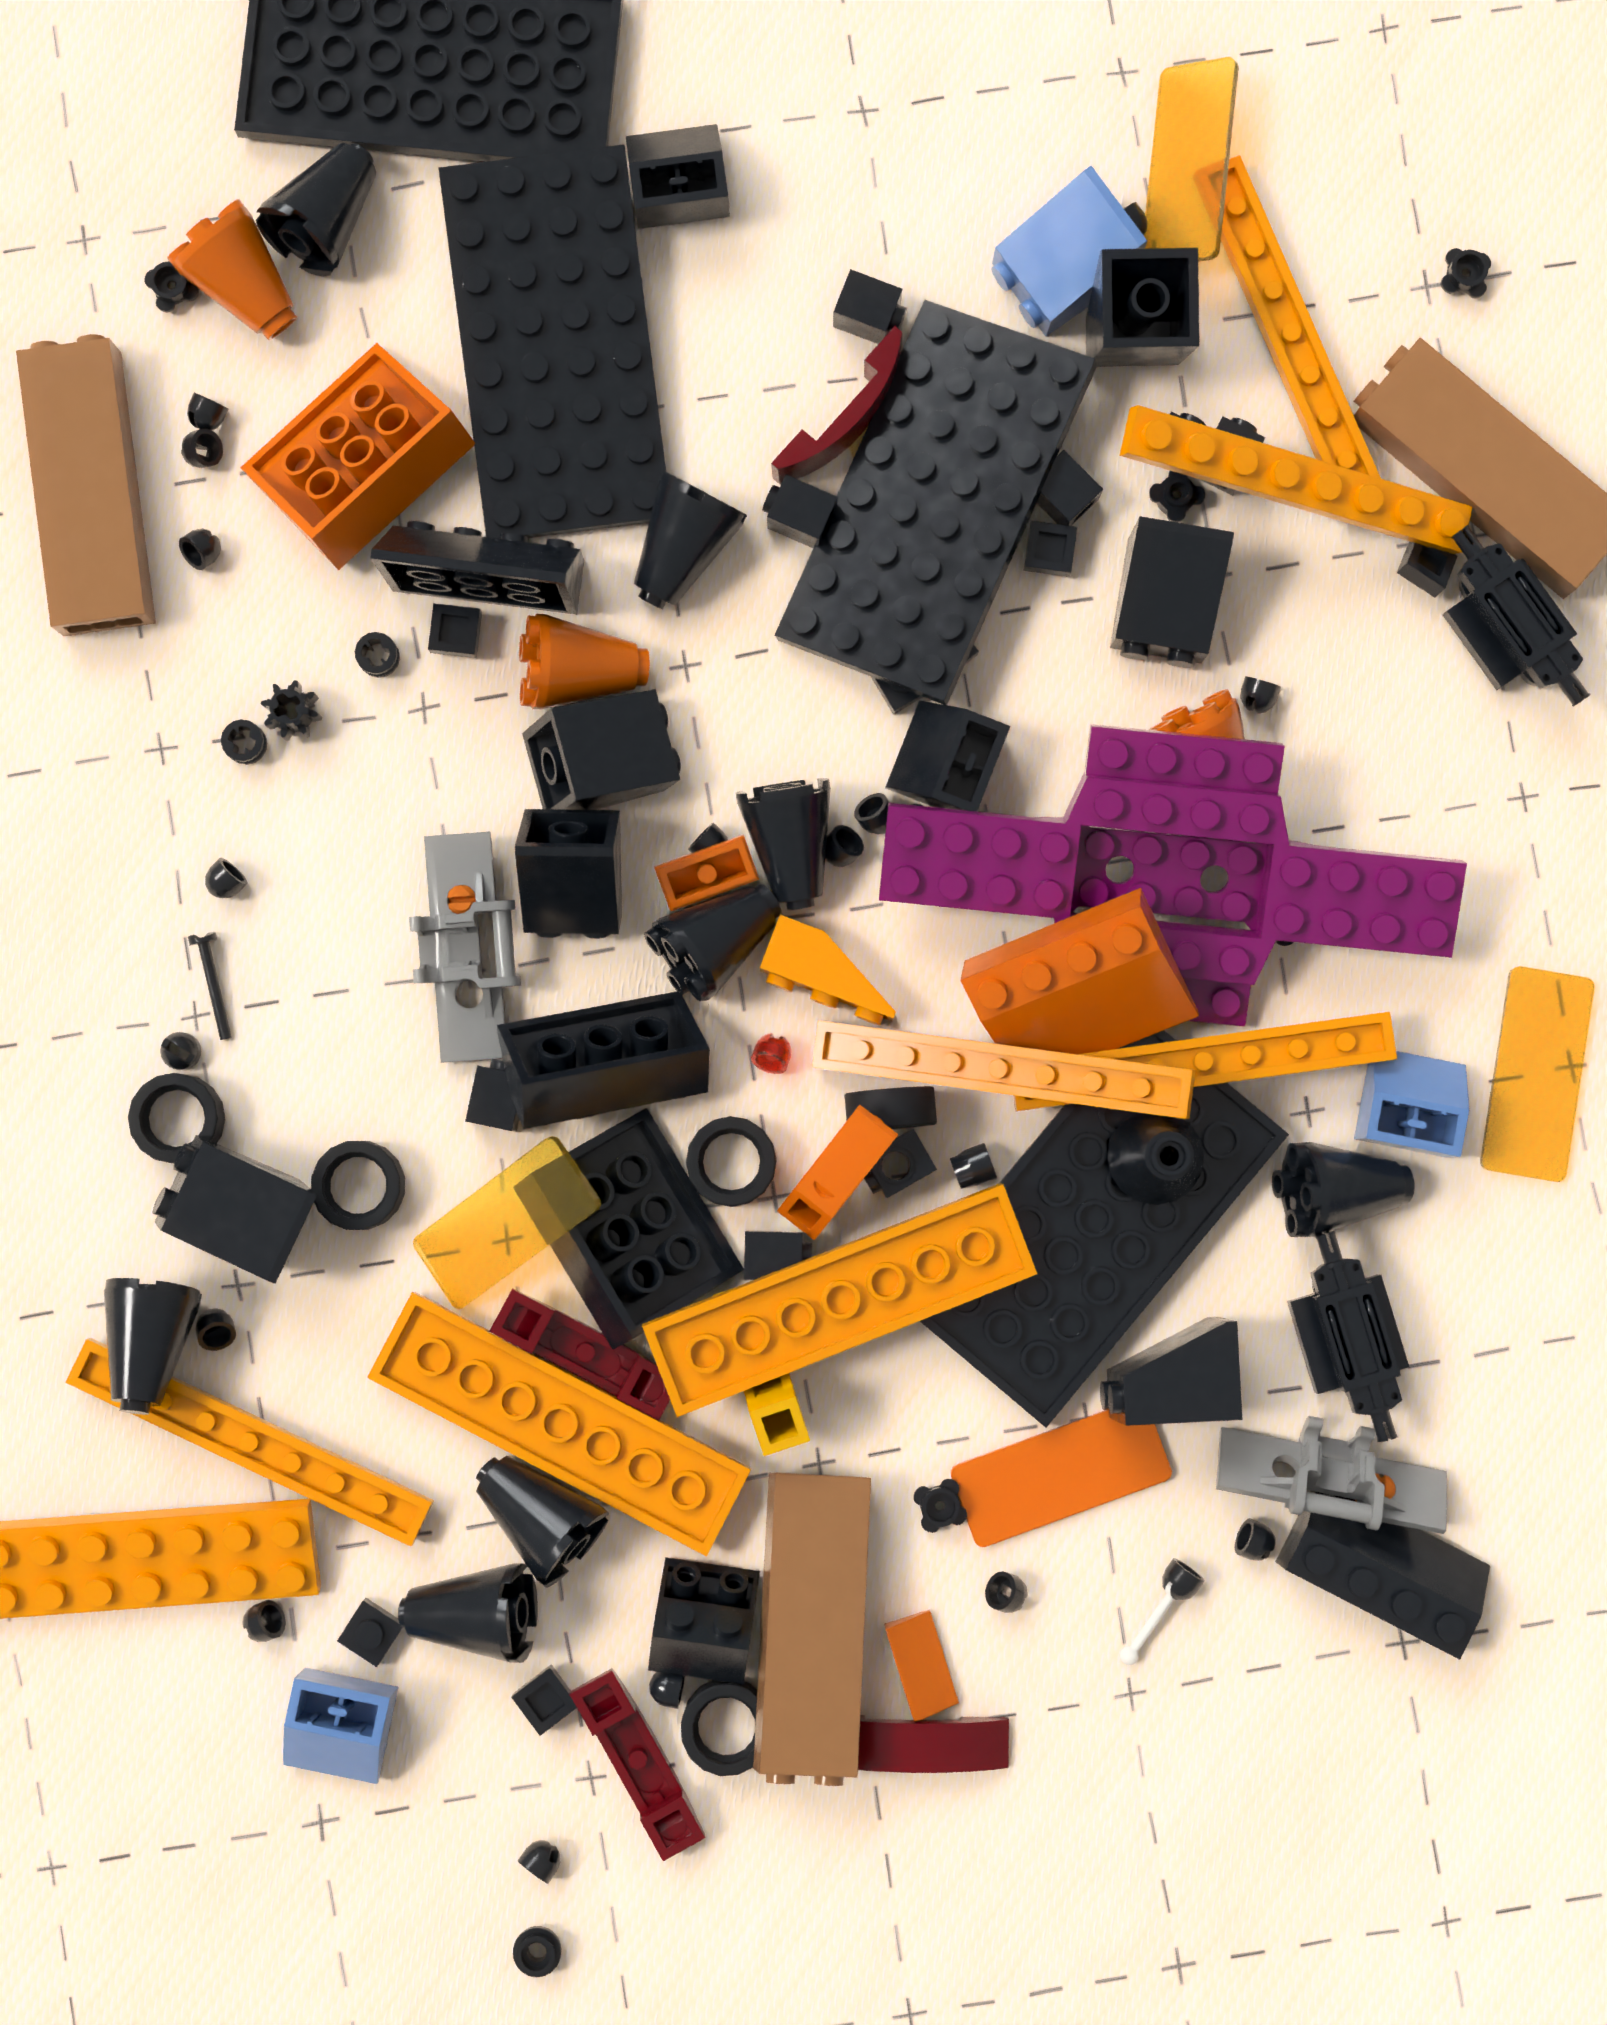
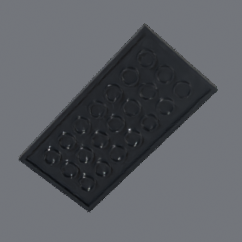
(431, 75)
(554, 341)
(936, 501)
(1096, 1246)

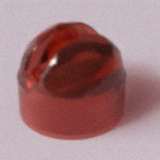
(772, 1054)

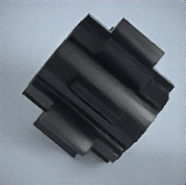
(278, 711)

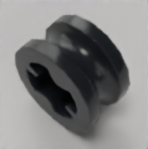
(365, 643)
(256, 733)

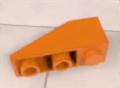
(837, 1172)

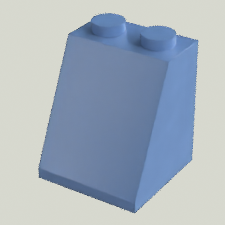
(1057, 251)

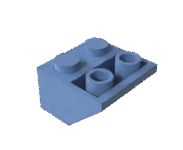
(1415, 1105)
(338, 1725)

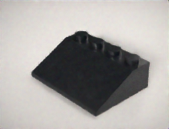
(481, 568)
(649, 1240)

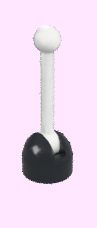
(1179, 1584)

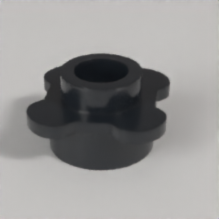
(1470, 260)
(158, 281)
(1176, 507)
(935, 1518)

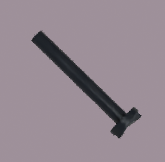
(212, 981)

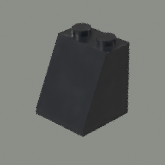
(1144, 307)
(1170, 591)
(602, 752)
(570, 872)
(234, 1207)
(1179, 1378)

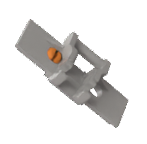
(449, 943)
(1381, 1487)

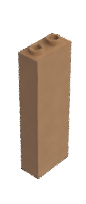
(1489, 460)
(85, 485)
(812, 1628)

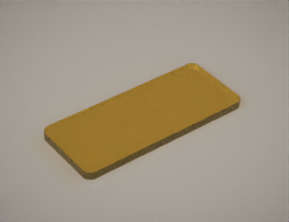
(1191, 156)
(1537, 1074)
(506, 1222)

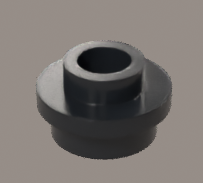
(533, 1965)

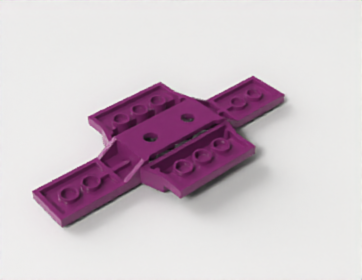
(1174, 811)

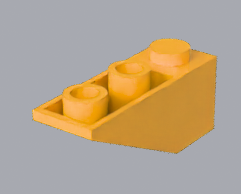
(814, 962)

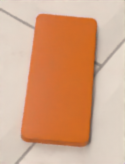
(1057, 1475)

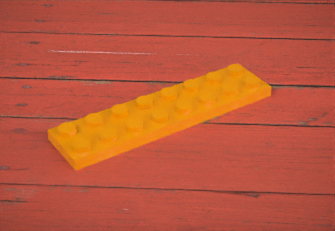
(839, 1299)
(559, 1423)
(158, 1558)

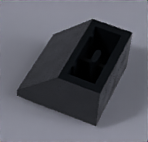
(677, 176)
(947, 756)
(703, 1620)

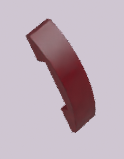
(806, 454)
(582, 1352)
(933, 1745)
(639, 1763)

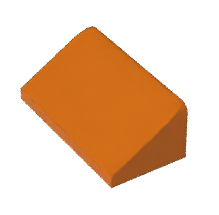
(706, 873)
(921, 1664)

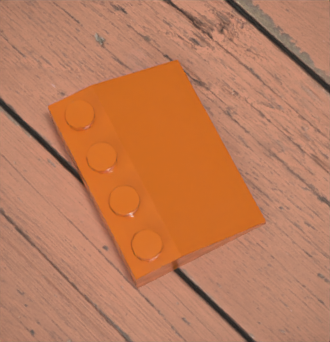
(359, 455)
(1081, 982)

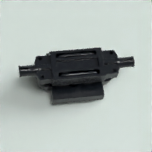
(1512, 621)
(1351, 1336)

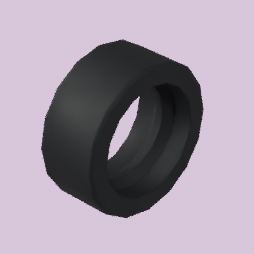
(147, 1095)
(896, 1106)
(696, 1156)
(383, 1211)
(697, 1751)

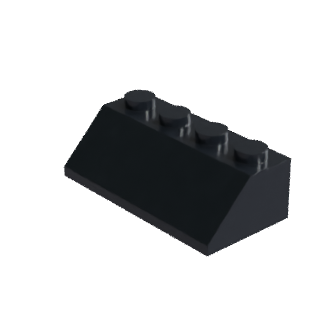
(603, 1059)
(1392, 1575)

